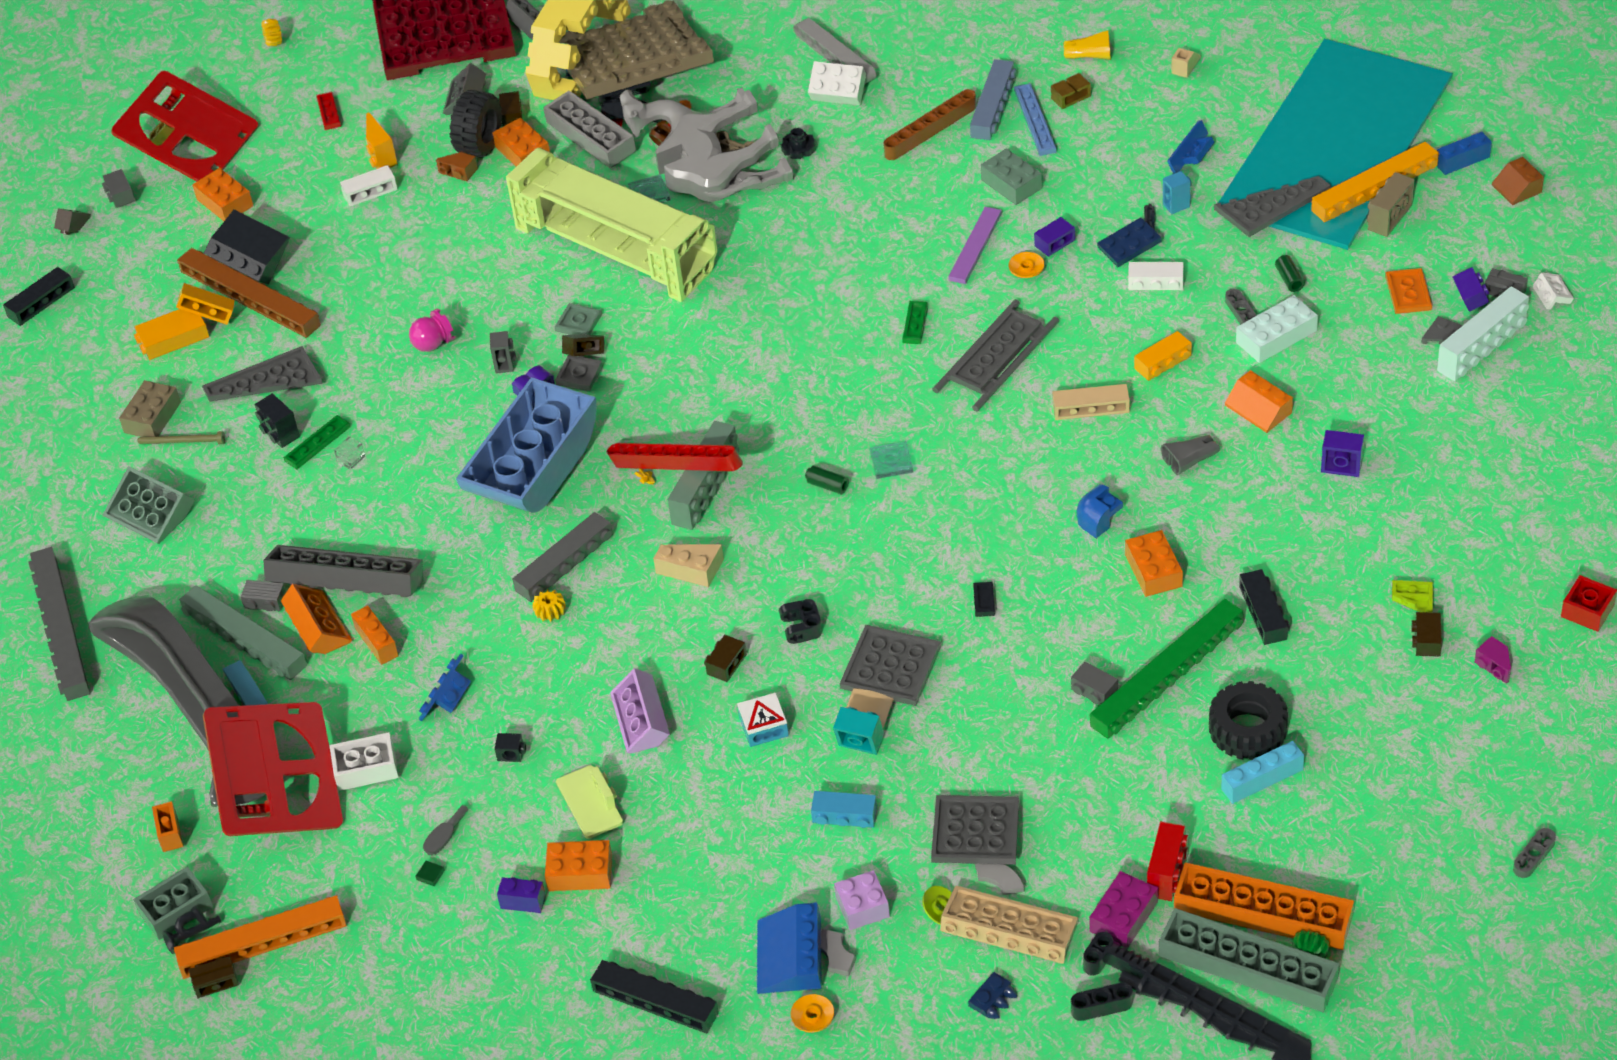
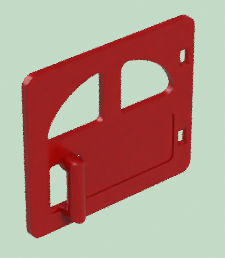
(195, 116)
(248, 762)

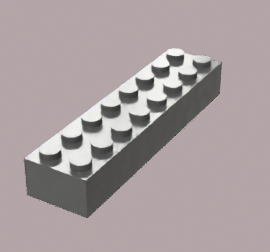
(343, 570)

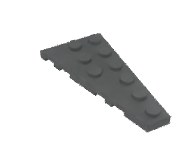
(1269, 206)
(278, 373)

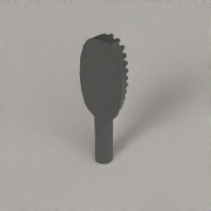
(443, 833)

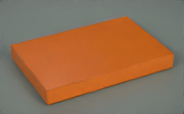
(1408, 291)

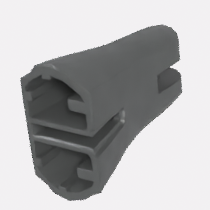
(1187, 453)

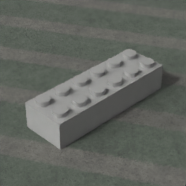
(589, 129)

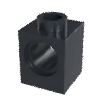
(612, 109)
(509, 747)

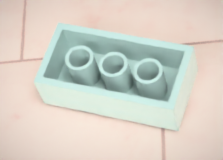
(1276, 329)

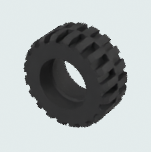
(474, 121)
(1252, 700)

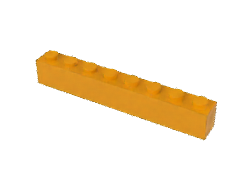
(1366, 184)

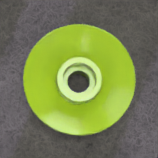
(935, 901)

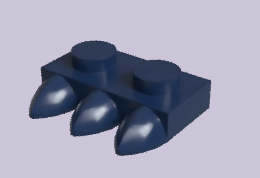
(991, 996)

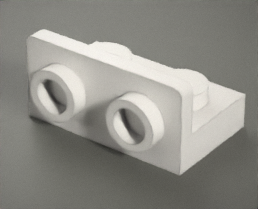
(1552, 289)

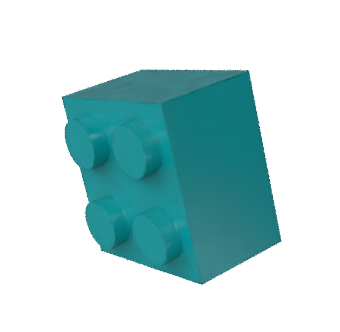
(858, 730)

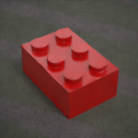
(1167, 859)

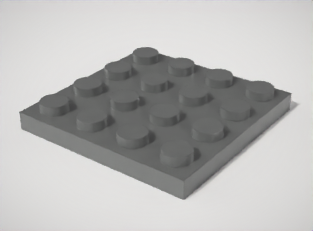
(891, 664)
(975, 829)

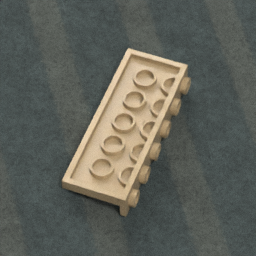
(1008, 924)

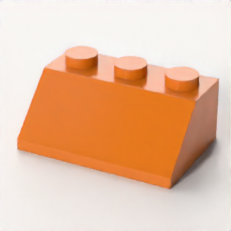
(1259, 401)

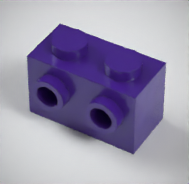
(1054, 236)
(1471, 289)
(521, 895)

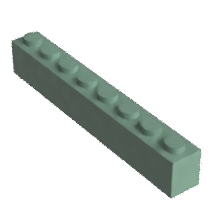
(243, 633)

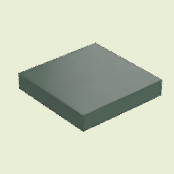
(578, 320)

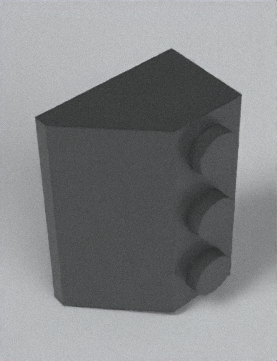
(468, 79)

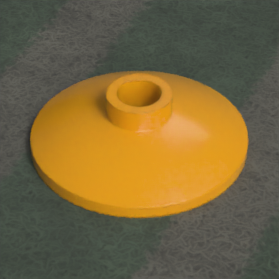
(1026, 264)
(810, 1006)

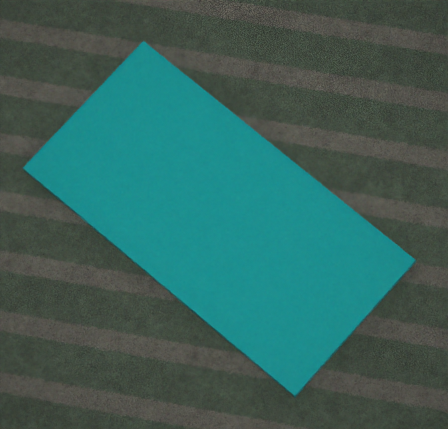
(1336, 123)

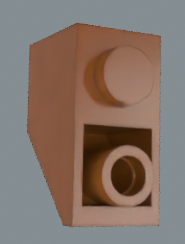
(457, 165)

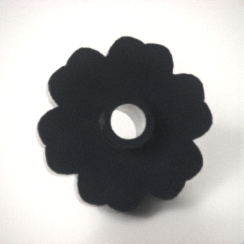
(798, 144)

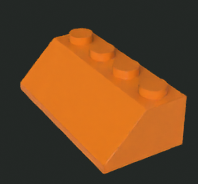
(315, 619)

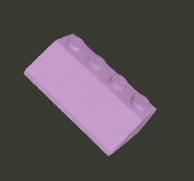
(639, 712)

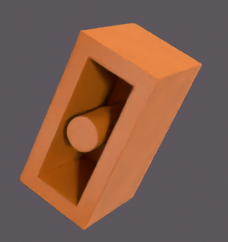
(167, 826)

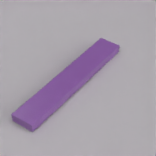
(975, 245)

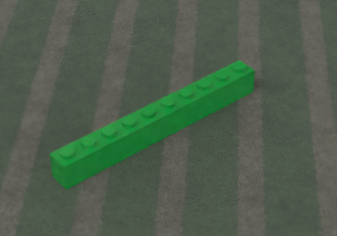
(1166, 669)

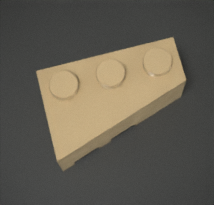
(689, 562)

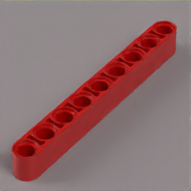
(675, 456)

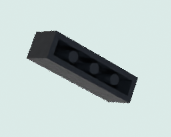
(38, 296)
(1263, 606)

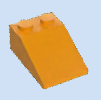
(379, 144)

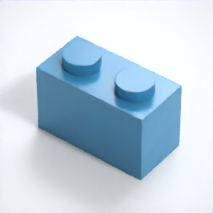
(1176, 192)

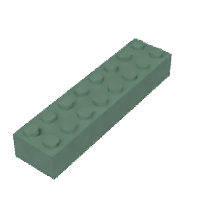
(1248, 960)

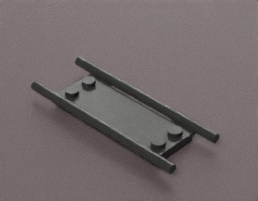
(994, 352)

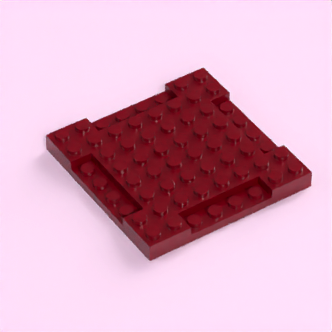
(440, 33)

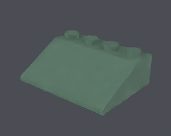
(147, 505)

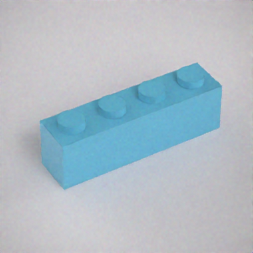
(1262, 772)

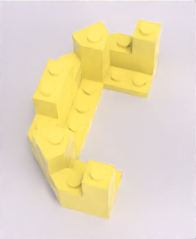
(548, 53)

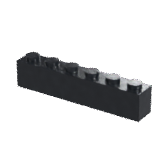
(654, 996)

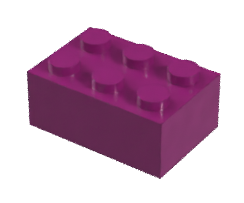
(1124, 908)

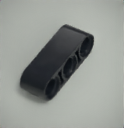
(1112, 1003)

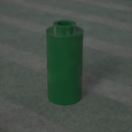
(1289, 273)
(827, 479)

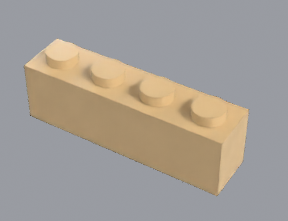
(1090, 402)

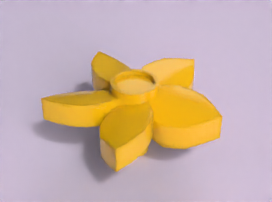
(645, 477)

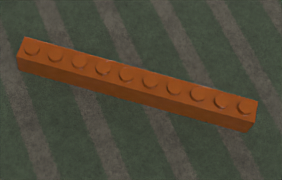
(249, 292)

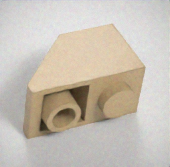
(1184, 62)

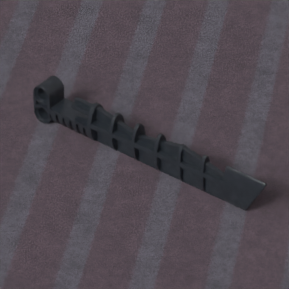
(1221, 1013)

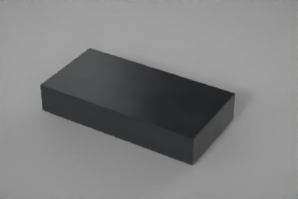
(983, 599)

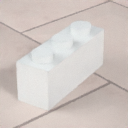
(368, 185)
(1155, 276)

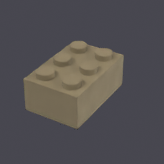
(1390, 204)
(150, 409)

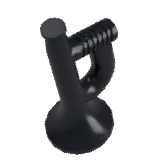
(173, 940)

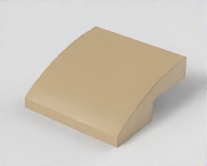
(870, 701)

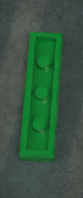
(316, 442)

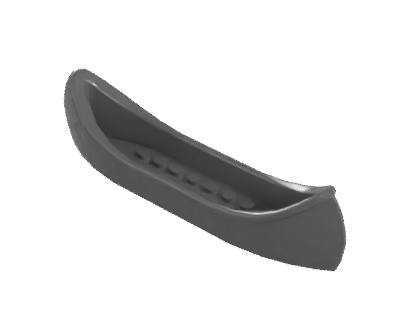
(160, 645)

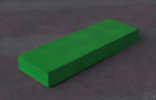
(915, 322)

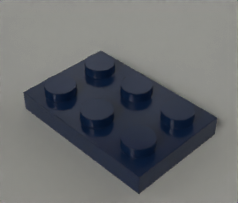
(1129, 242)

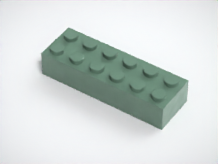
(697, 487)

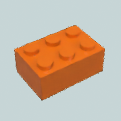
(518, 141)
(222, 194)
(1153, 563)
(578, 865)

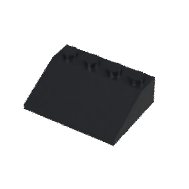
(248, 246)

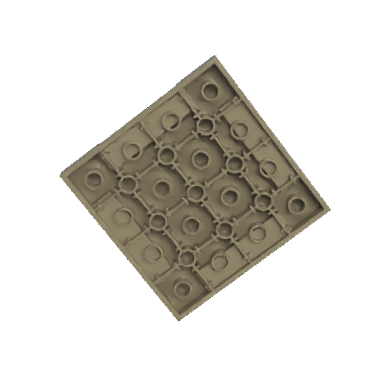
(636, 50)

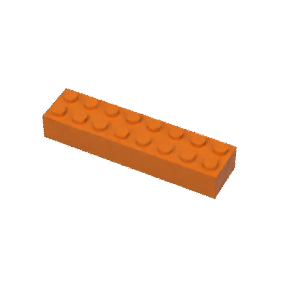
(1262, 904)

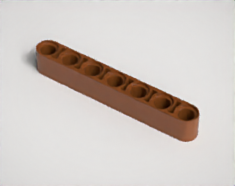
(929, 124)

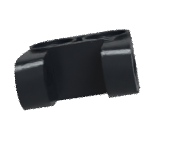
(810, 624)

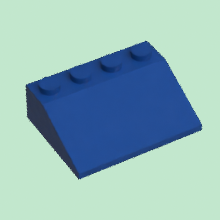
(789, 950)

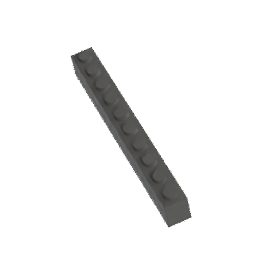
(59, 624)

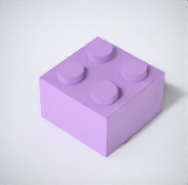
(861, 900)

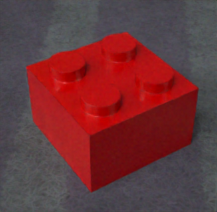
(1589, 603)

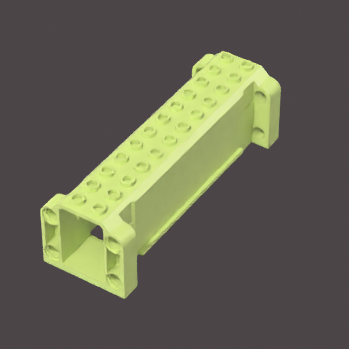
(612, 221)

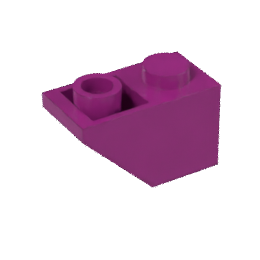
(1494, 658)

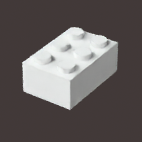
(837, 83)
(363, 761)

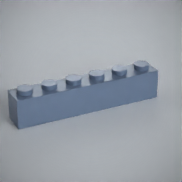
(992, 99)

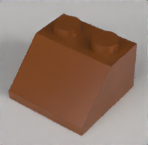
(1518, 181)

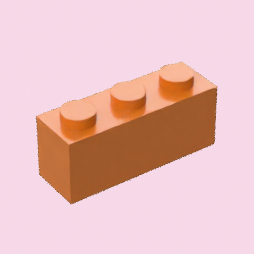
(374, 635)

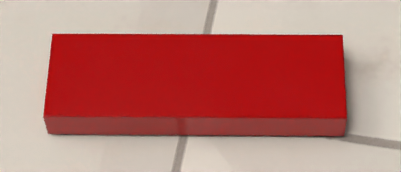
(328, 111)

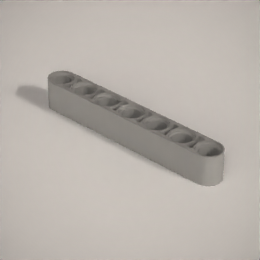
(830, 47)

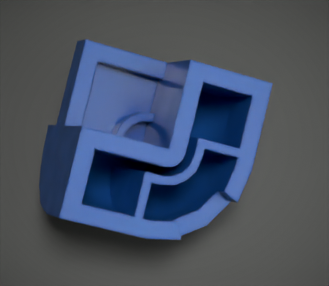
(1096, 509)

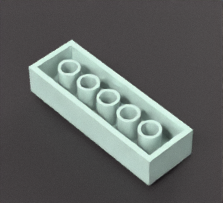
(1483, 333)

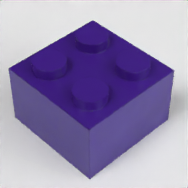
(1342, 453)

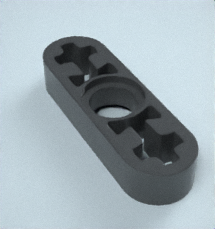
(1230, 297)
(1534, 861)

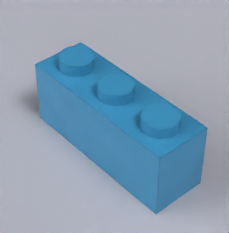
(844, 809)

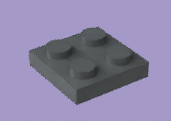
(579, 373)

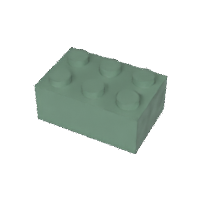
(1011, 176)
(170, 900)

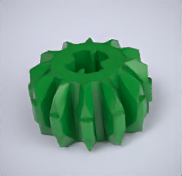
(1311, 943)

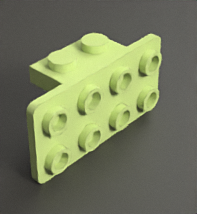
(590, 800)

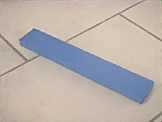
(1035, 119)

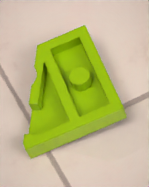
(1413, 594)

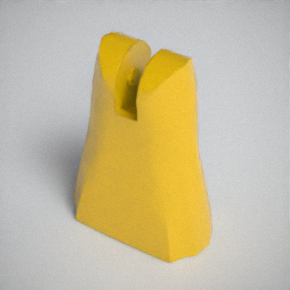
(1092, 47)

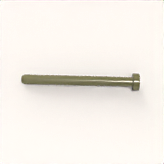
(219, 437)

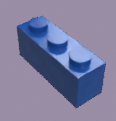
(1464, 153)

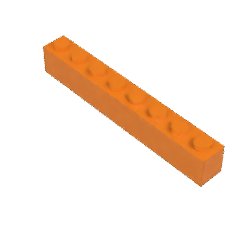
(263, 935)

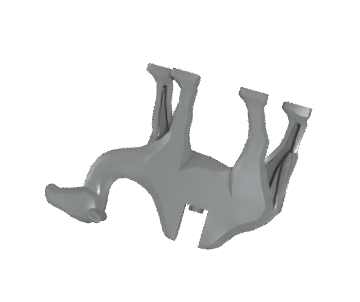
(693, 153)

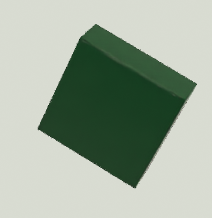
(430, 873)

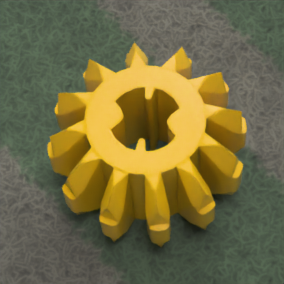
(271, 32)
(549, 605)

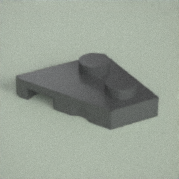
(1440, 330)

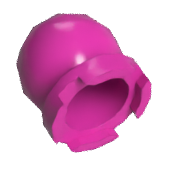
(429, 332)

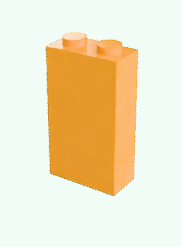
(169, 333)

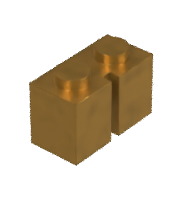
(1070, 91)

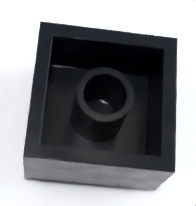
(276, 420)

